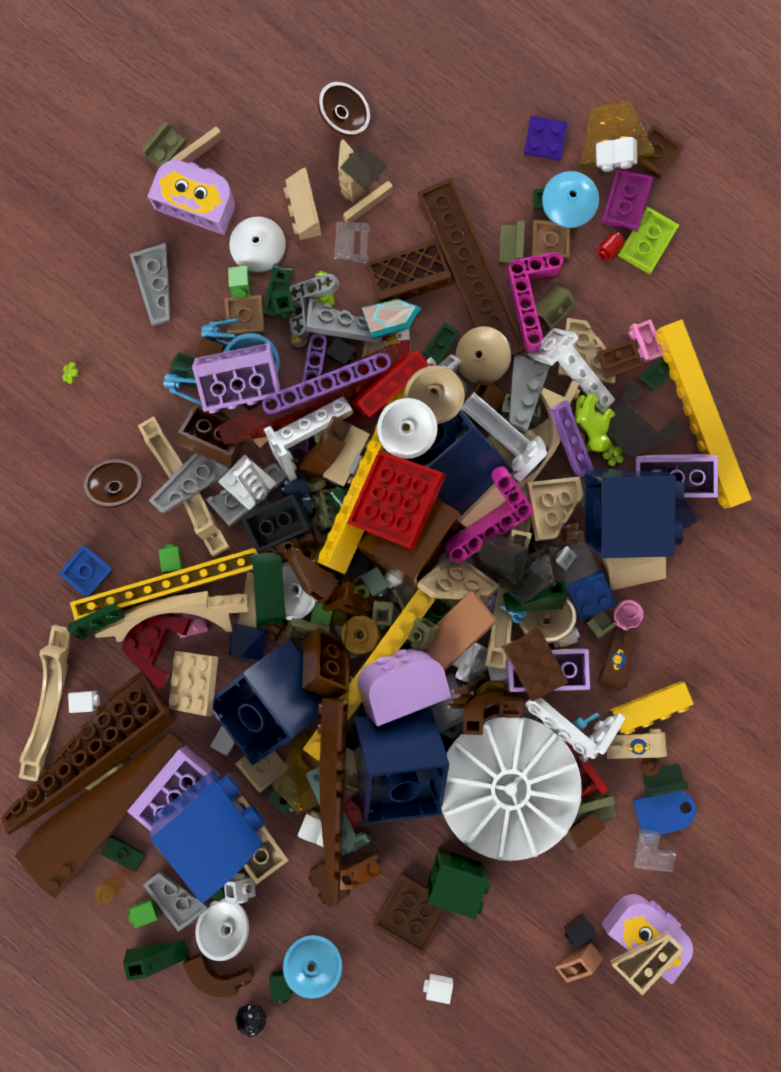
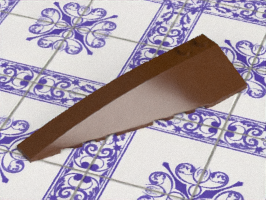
(115, 732)
(332, 785)
(76, 832)

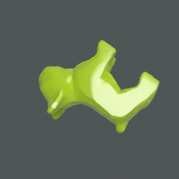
(593, 423)

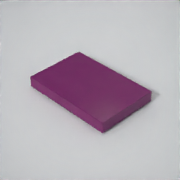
(627, 200)

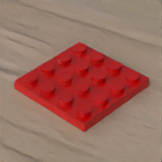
(396, 499)

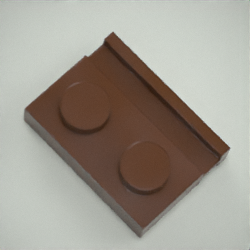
(619, 359)

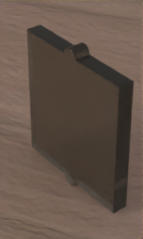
(363, 166)

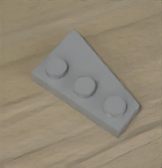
(174, 900)

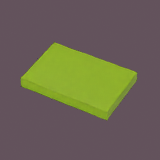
(648, 244)

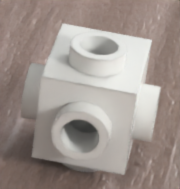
(239, 888)

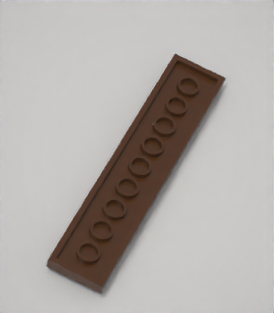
(468, 261)

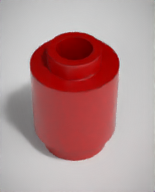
(611, 246)

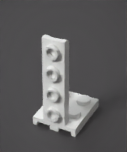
(558, 347)
(301, 430)
(527, 452)
(247, 483)
(470, 663)
(586, 746)

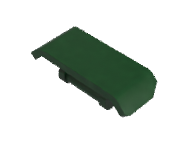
(268, 588)

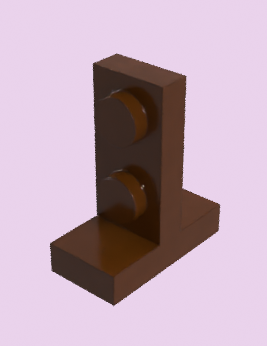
(348, 601)

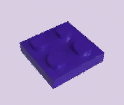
(545, 138)

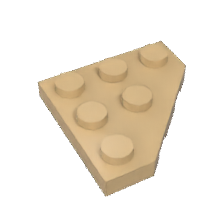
(587, 347)
(552, 504)
(456, 580)

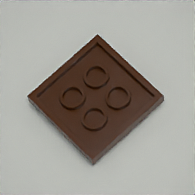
(409, 916)

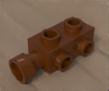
(308, 538)

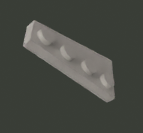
(153, 279)
(329, 321)
(525, 390)
(188, 481)
(231, 509)

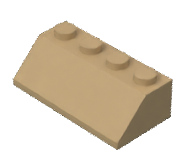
(267, 857)

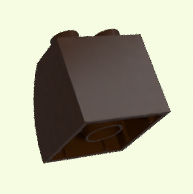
(415, 564)

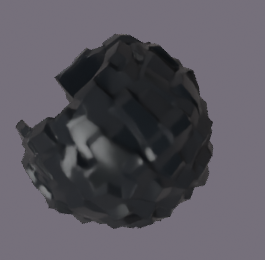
(250, 1020)

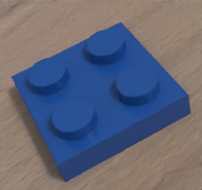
(85, 571)
(590, 595)

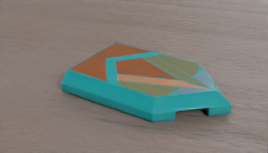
(389, 317)

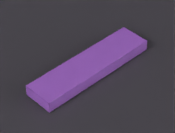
(571, 438)

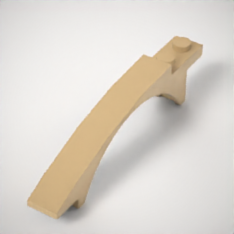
(550, 400)
(199, 512)
(216, 609)
(501, 631)
(55, 668)

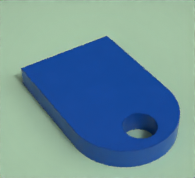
(663, 812)

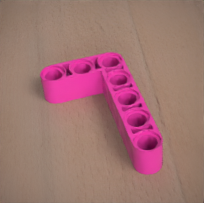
(526, 297)
(494, 519)

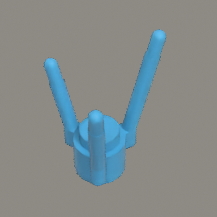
(213, 333)
(175, 382)

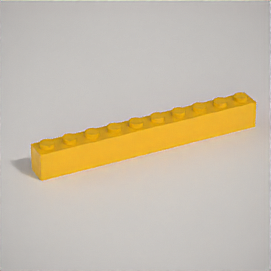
(702, 411)
(344, 538)
(166, 584)
(387, 647)

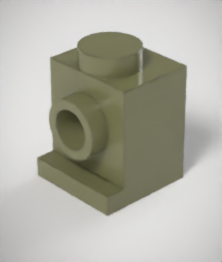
(386, 607)
(423, 634)

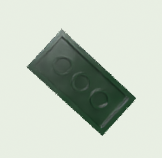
(457, 884)

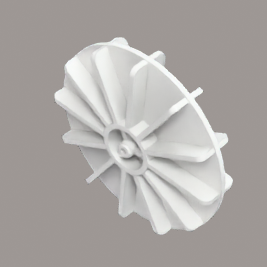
(511, 789)

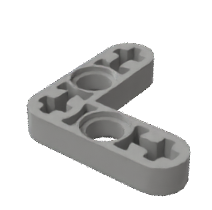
(301, 299)

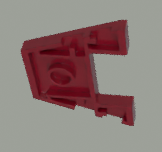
(145, 643)

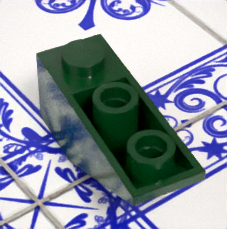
(549, 600)
(151, 959)

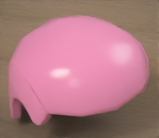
(628, 614)

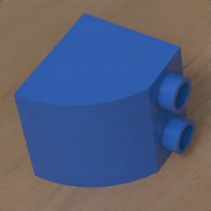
(207, 834)

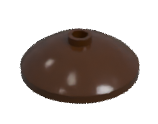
(343, 109)
(111, 476)

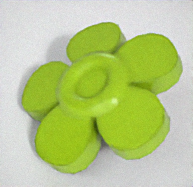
(70, 373)
(613, 455)

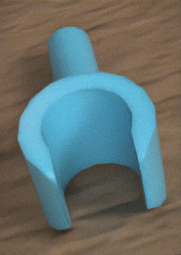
(516, 615)
(580, 724)

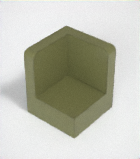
(599, 624)

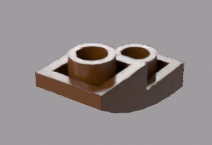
(583, 831)

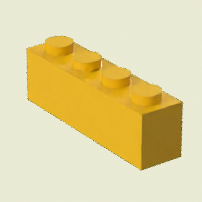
(653, 706)

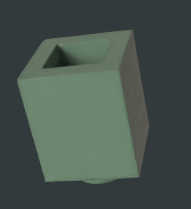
(375, 582)

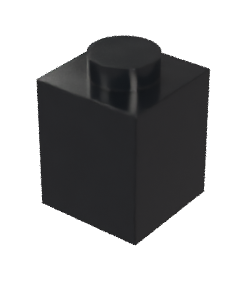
(341, 352)
(579, 931)

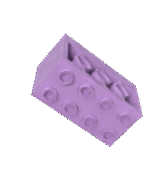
(233, 365)
(170, 780)

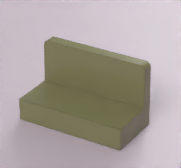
(511, 242)
(555, 306)
(602, 806)

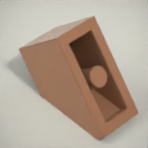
(579, 963)

